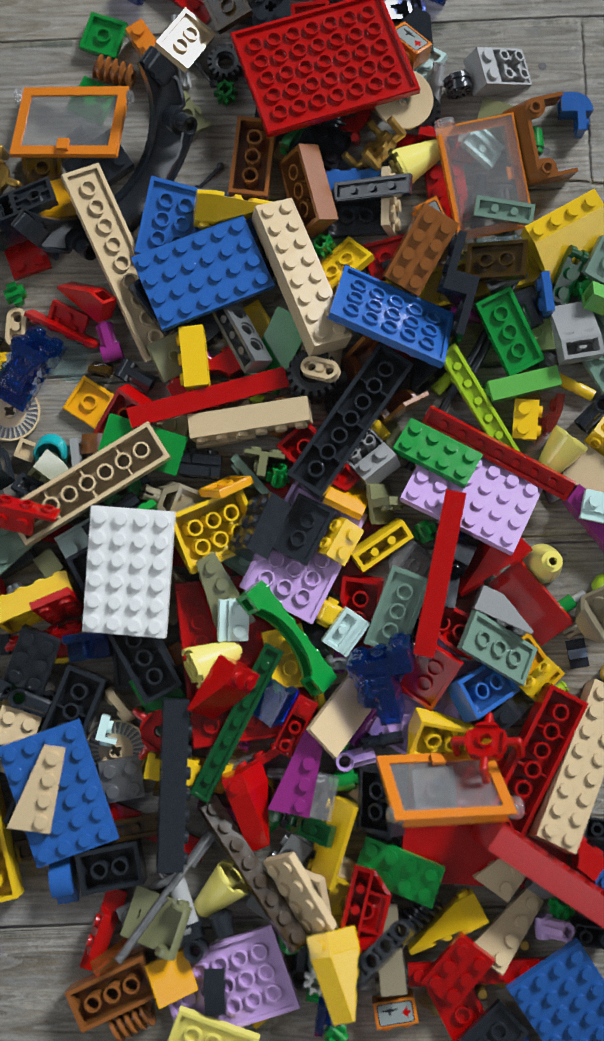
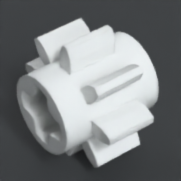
(312, 984)

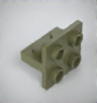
(263, 459)
(382, 503)

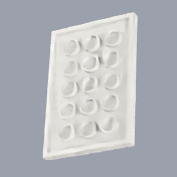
(128, 571)

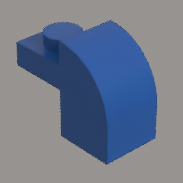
(577, 108)
(62, 881)

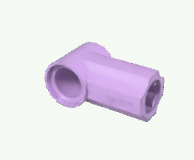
(358, 758)
(549, 928)

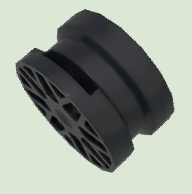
(458, 85)

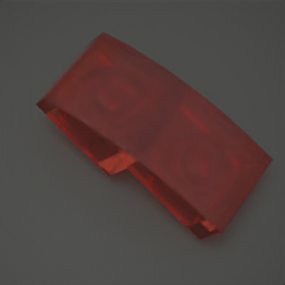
(551, 418)

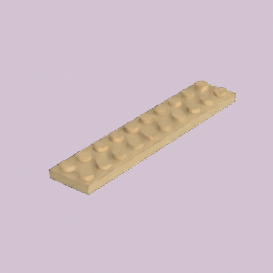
(112, 247)

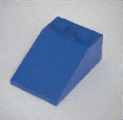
(480, 692)

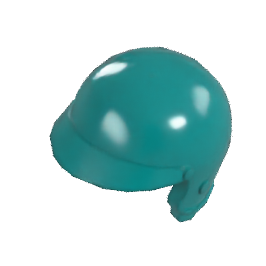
(52, 443)

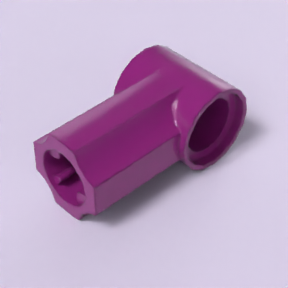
(110, 346)

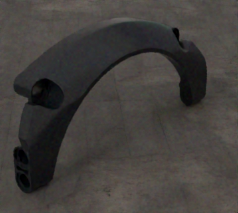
(163, 156)

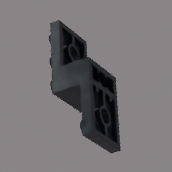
(33, 197)
(457, 287)

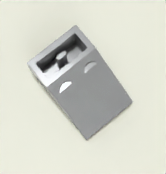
(496, 70)
(576, 334)
(374, 460)
(499, 609)

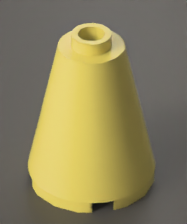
(415, 158)
(561, 450)
(544, 562)
(202, 657)
(220, 890)

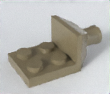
(171, 496)
(589, 617)

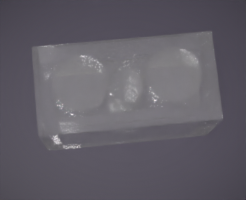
(324, 796)

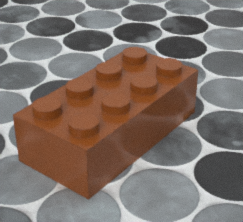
(251, 160)
(308, 187)
(420, 249)
(111, 993)

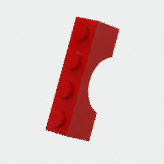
(223, 363)
(587, 860)

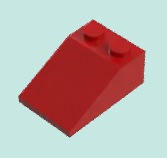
(124, 397)
(223, 687)

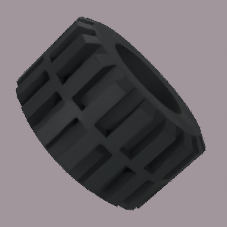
(313, 391)

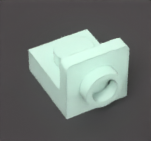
(105, 727)

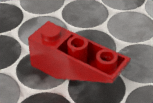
(92, 299)
(295, 723)

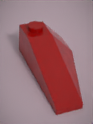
(296, 442)
(489, 562)
(361, 595)
(248, 797)

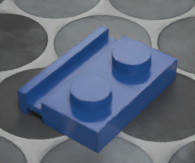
(545, 294)

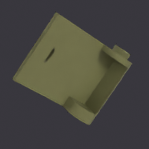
(167, 927)

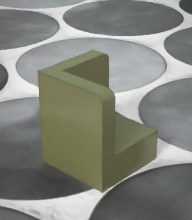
(49, 563)

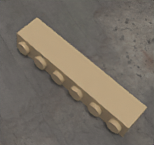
(250, 419)

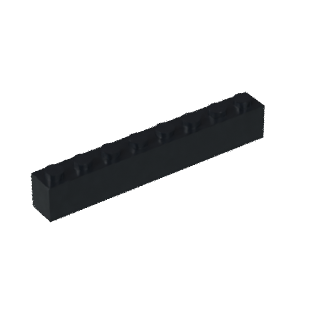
(173, 785)

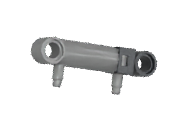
(194, 928)

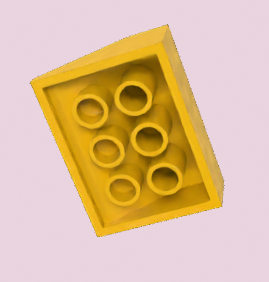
(573, 224)
(208, 528)

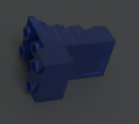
(28, 366)
(377, 676)

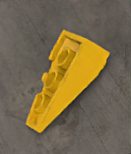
(214, 208)
(432, 732)
(459, 914)
(335, 965)

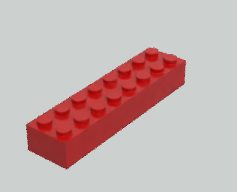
(545, 743)
(542, 868)

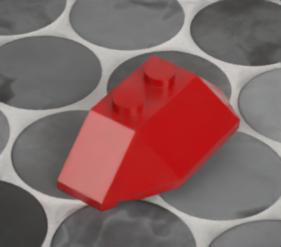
(366, 905)

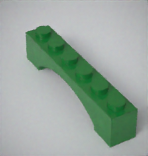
(314, 670)

